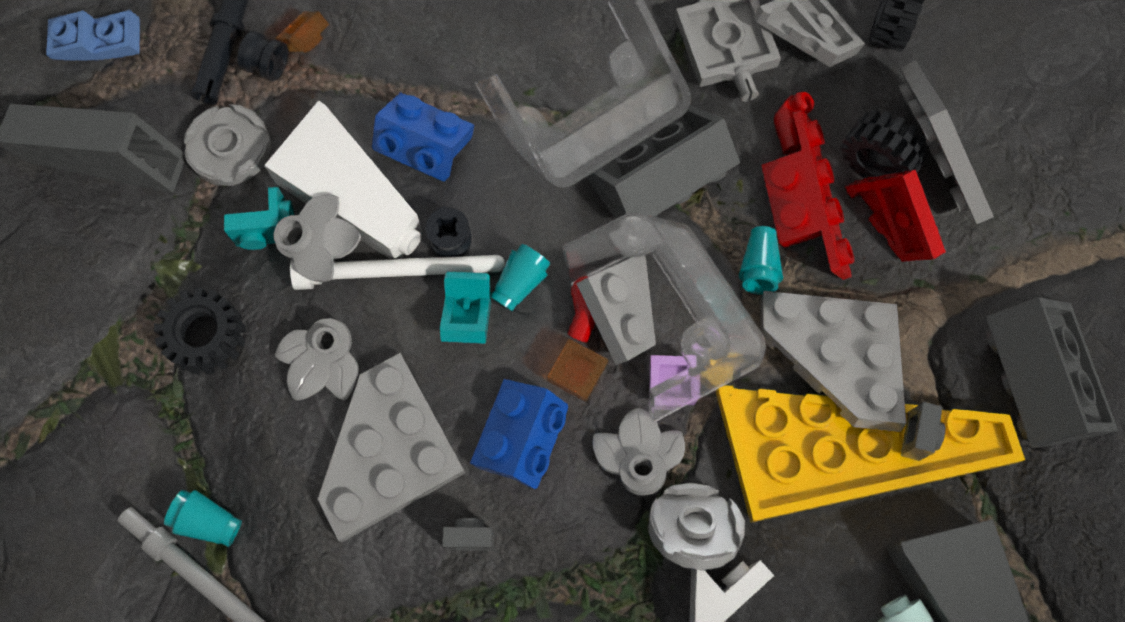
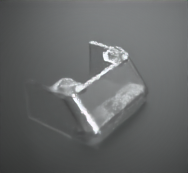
(644, 101)
(722, 340)

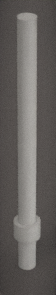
(162, 545)

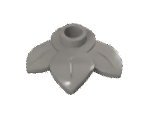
(321, 238)
(316, 366)
(639, 445)

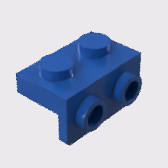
(420, 135)
(520, 433)

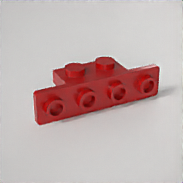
(803, 198)

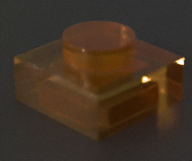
(304, 32)
(577, 370)

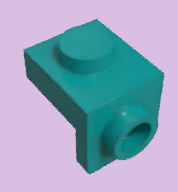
(257, 228)
(465, 307)

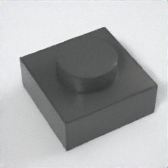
(923, 431)
(468, 535)

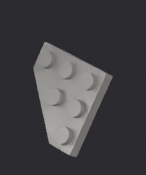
(943, 142)
(842, 350)
(385, 452)

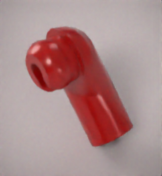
(785, 123)
(583, 321)

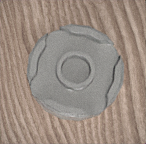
(227, 145)
(696, 526)

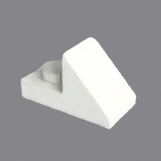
(712, 604)

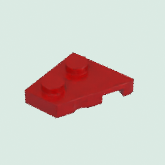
(901, 214)

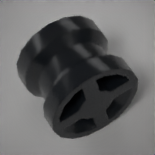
(263, 56)
(453, 242)

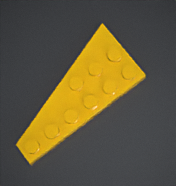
(806, 456)

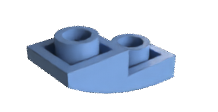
(86, 38)

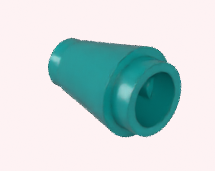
(761, 263)
(520, 276)
(201, 519)

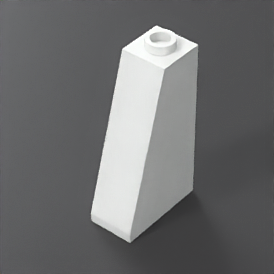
(328, 161)

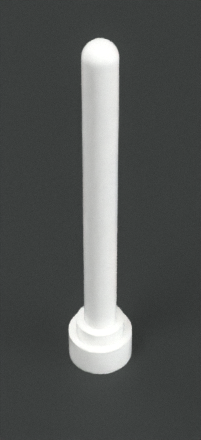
(404, 267)

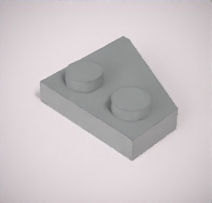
(812, 28)
(621, 308)

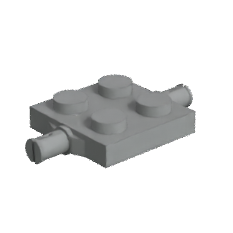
(727, 43)

